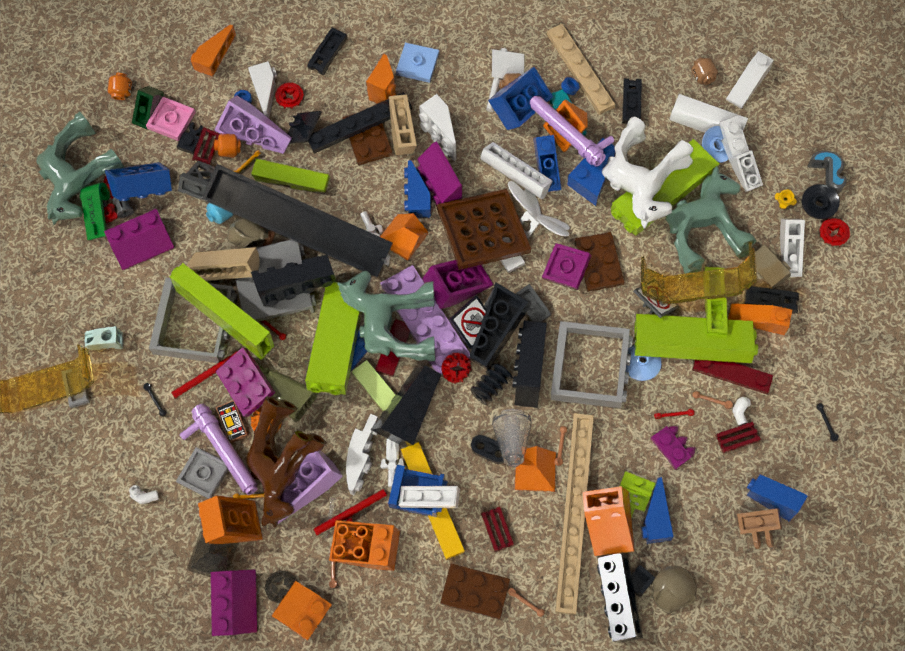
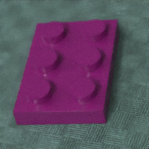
(245, 382)

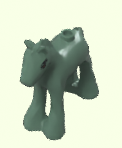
(64, 177)
(705, 212)
(378, 317)

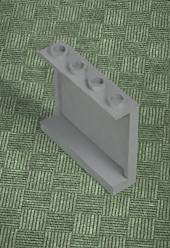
(270, 256)

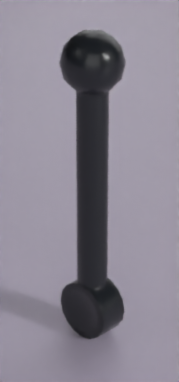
(147, 387)
(833, 436)

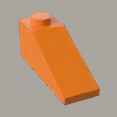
(210, 54)
(764, 317)

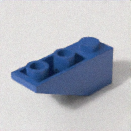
(547, 160)
(418, 194)

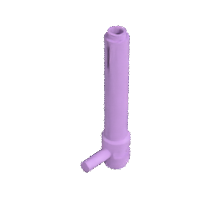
(586, 148)
(209, 425)

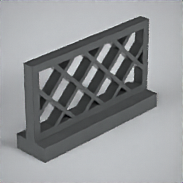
(194, 186)

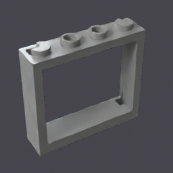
(161, 323)
(583, 397)

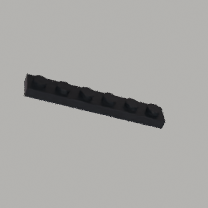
(351, 126)

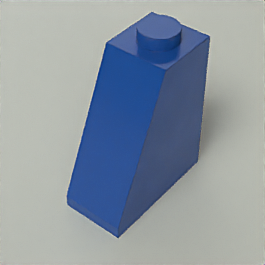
(776, 495)

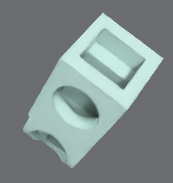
(104, 338)

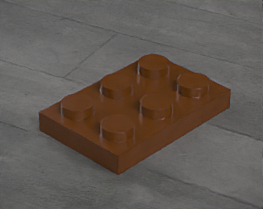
(370, 145)
(604, 267)
(475, 591)

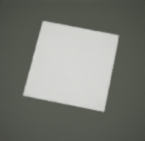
(506, 62)

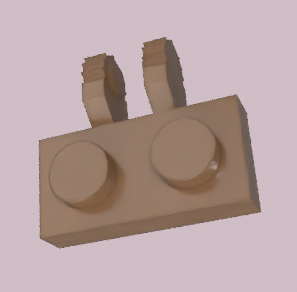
(758, 522)

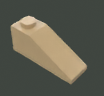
(401, 125)

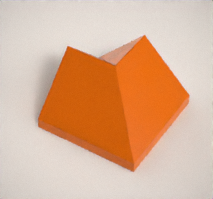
(574, 116)
(406, 234)
(536, 471)

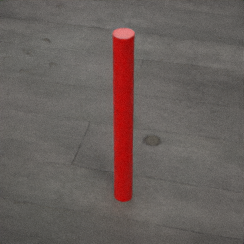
(200, 378)
(350, 512)

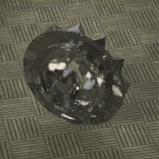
(278, 577)

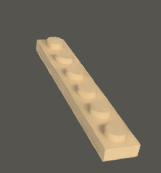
(580, 69)

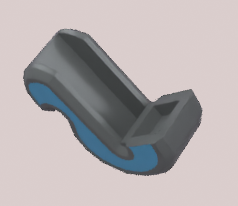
(834, 166)

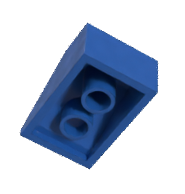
(513, 100)

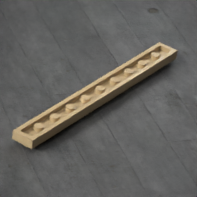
(574, 515)

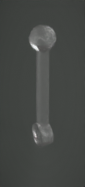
(327, 534)

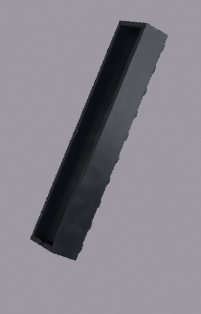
(296, 220)

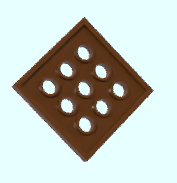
(477, 238)

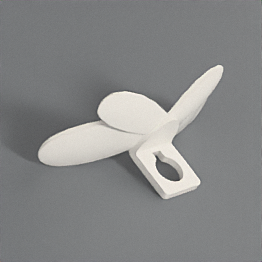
(533, 212)

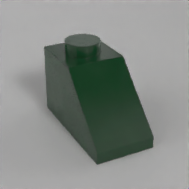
(145, 105)

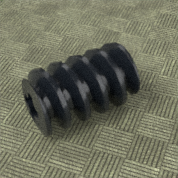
(490, 382)

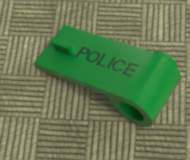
(93, 211)

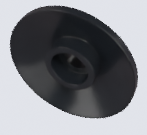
(824, 195)

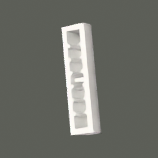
(699, 114)
(516, 170)

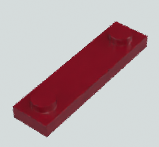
(735, 374)

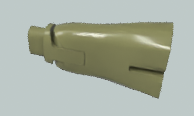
(290, 390)

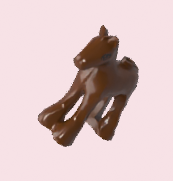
(275, 472)

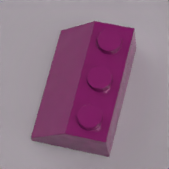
(439, 175)
(139, 239)
(233, 602)

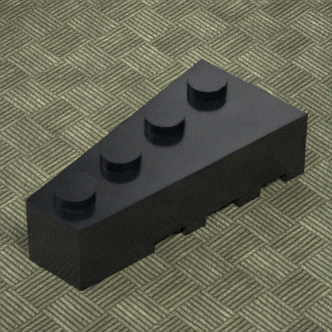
(293, 279)
(501, 319)
(529, 363)
(408, 408)

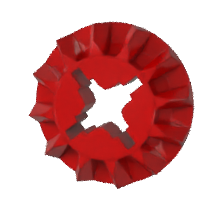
(289, 88)
(831, 225)
(452, 361)

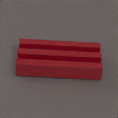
(195, 155)
(734, 430)
(491, 513)

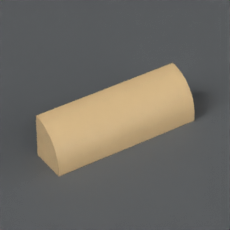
(225, 263)

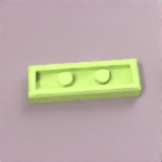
(374, 385)

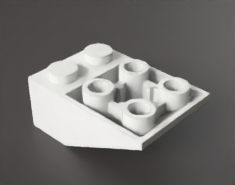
(437, 122)

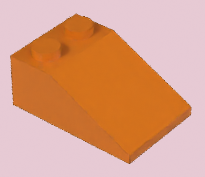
(229, 520)

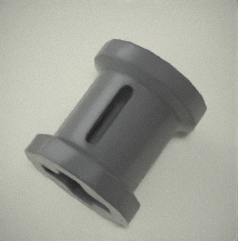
(122, 207)

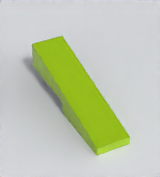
(288, 175)
(716, 313)

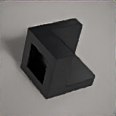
(641, 580)

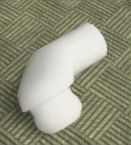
(142, 497)

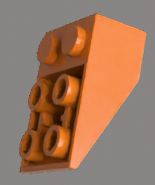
(609, 520)
(365, 545)

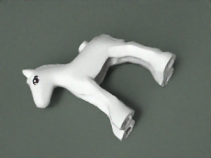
(638, 179)

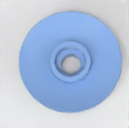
(712, 136)
(643, 371)

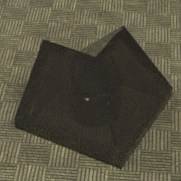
(211, 557)

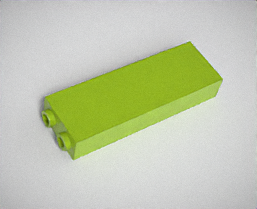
(674, 188)
(222, 311)
(688, 339)
(333, 344)

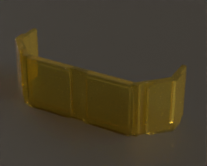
(699, 285)
(47, 384)

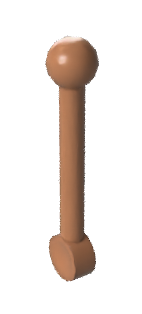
(728, 404)
(558, 461)
(333, 584)
(540, 612)

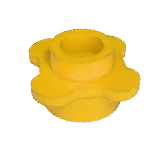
(785, 194)

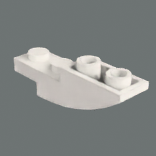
(739, 155)
(357, 460)

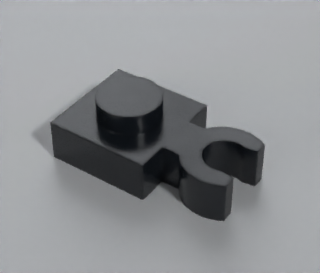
(189, 140)

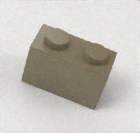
(770, 267)

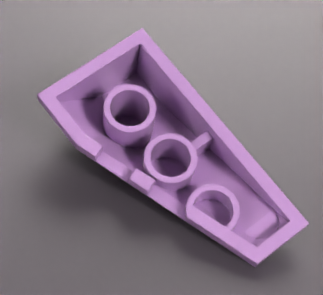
(251, 126)
(314, 478)

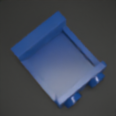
(407, 477)

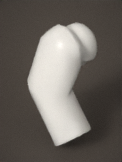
(739, 409)

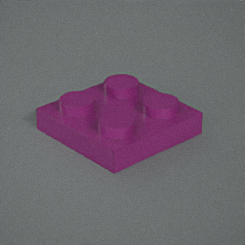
(566, 266)

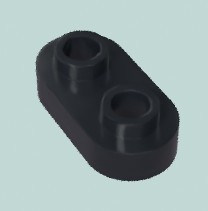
(488, 451)

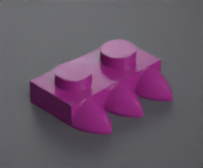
(672, 446)

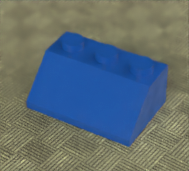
(139, 181)

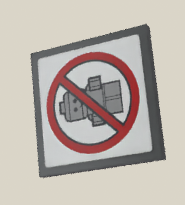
(656, 306)

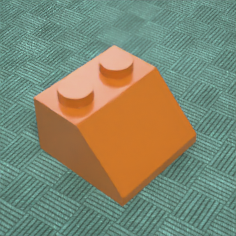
(381, 82)
(301, 610)

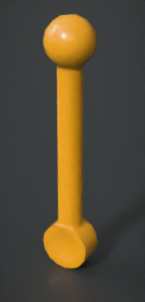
(256, 154)
(248, 496)

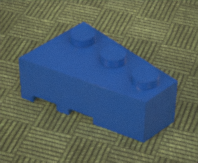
(588, 179)

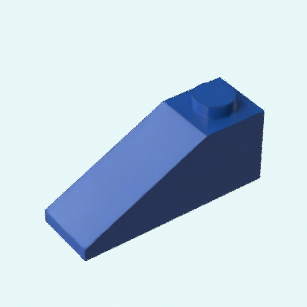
(657, 520)

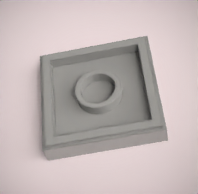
(202, 473)

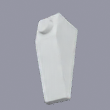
(750, 79)
(264, 84)
(792, 244)

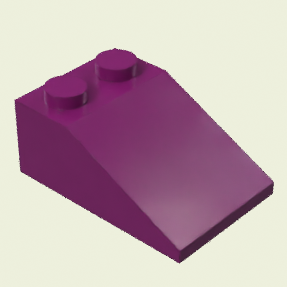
(456, 285)

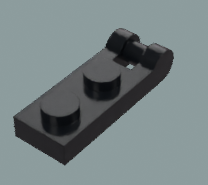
(327, 50)
(631, 99)
(769, 296)

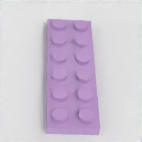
(425, 321)

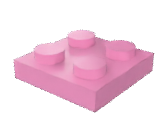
(170, 118)

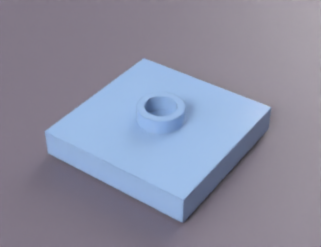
(417, 62)

